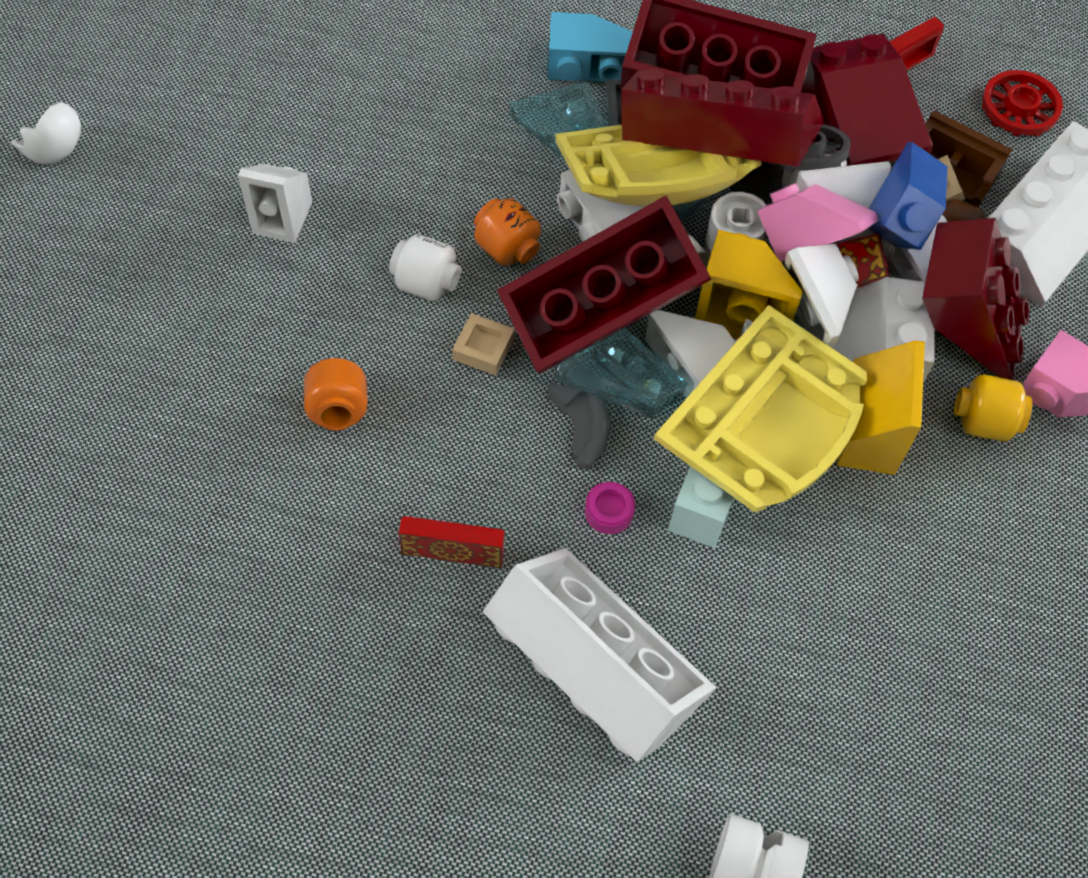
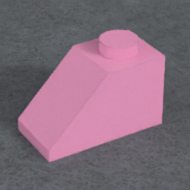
(811, 218)
(1061, 378)

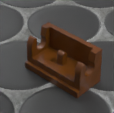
(973, 156)

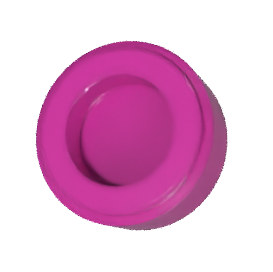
(609, 507)

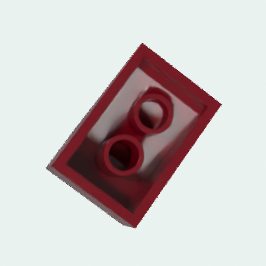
(868, 97)

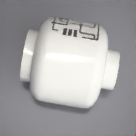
(424, 267)

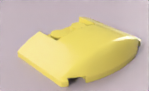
(643, 172)
(768, 413)

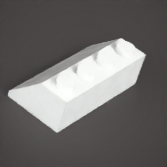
(1049, 216)
(597, 651)

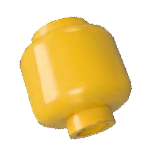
(993, 408)

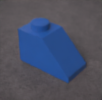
(910, 199)

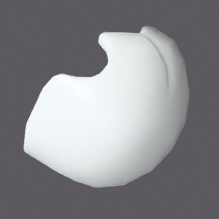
(52, 137)

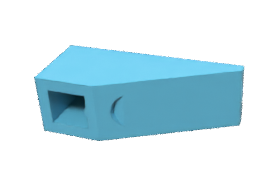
(586, 48)

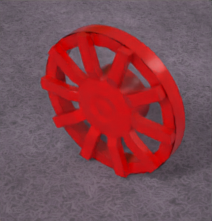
(1022, 103)

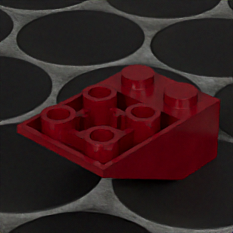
(976, 293)

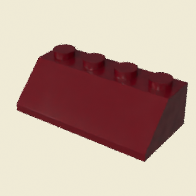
(716, 43)
(720, 116)
(603, 284)

